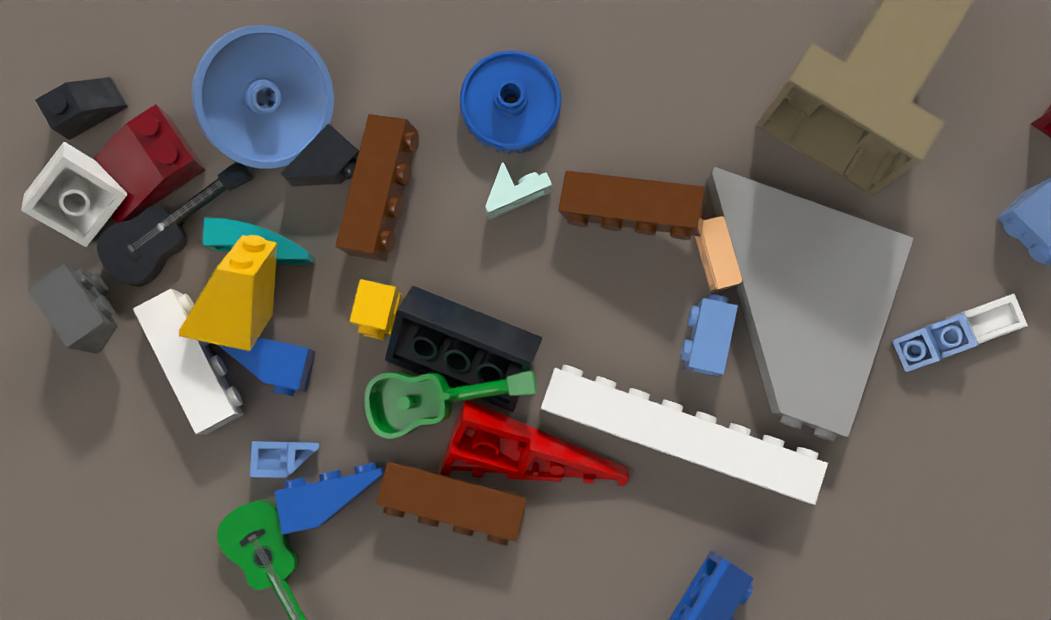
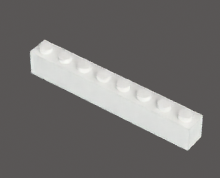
(684, 435)

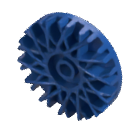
(510, 124)

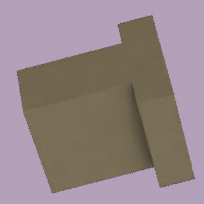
(858, 108)

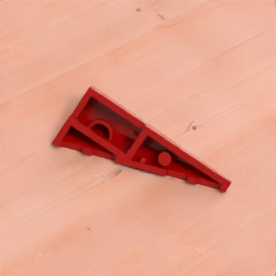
(499, 444)

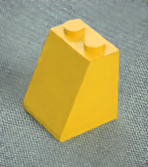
(237, 297)

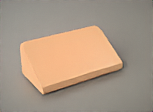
(718, 255)

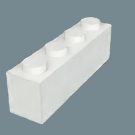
(189, 363)

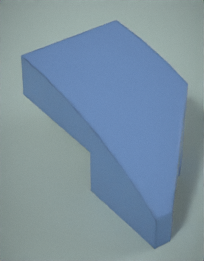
(278, 458)

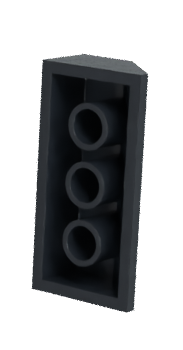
(459, 343)

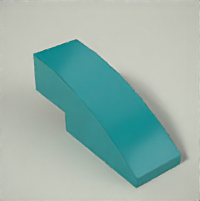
(224, 233)

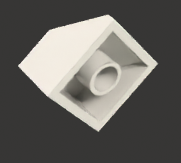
(73, 195)

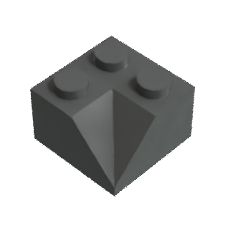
(76, 307)

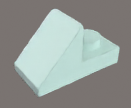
(507, 197)

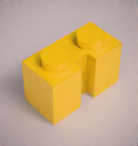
(375, 309)

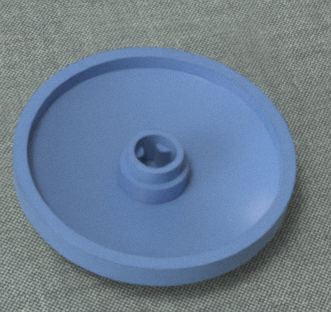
(261, 95)

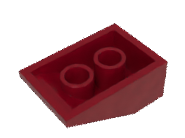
(148, 161)

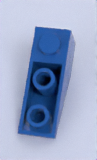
(314, 504)

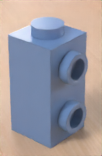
(710, 335)

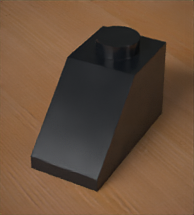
(81, 105)
(323, 161)

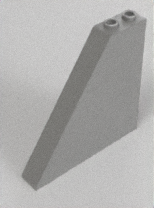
(810, 297)

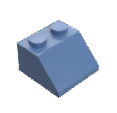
(1030, 221)

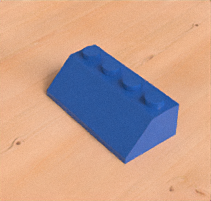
(714, 591)

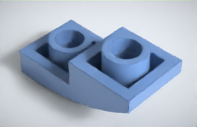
(935, 342)

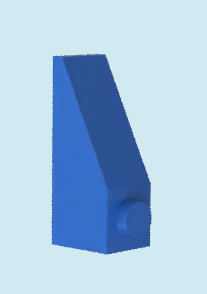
(277, 364)

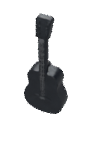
(140, 247)

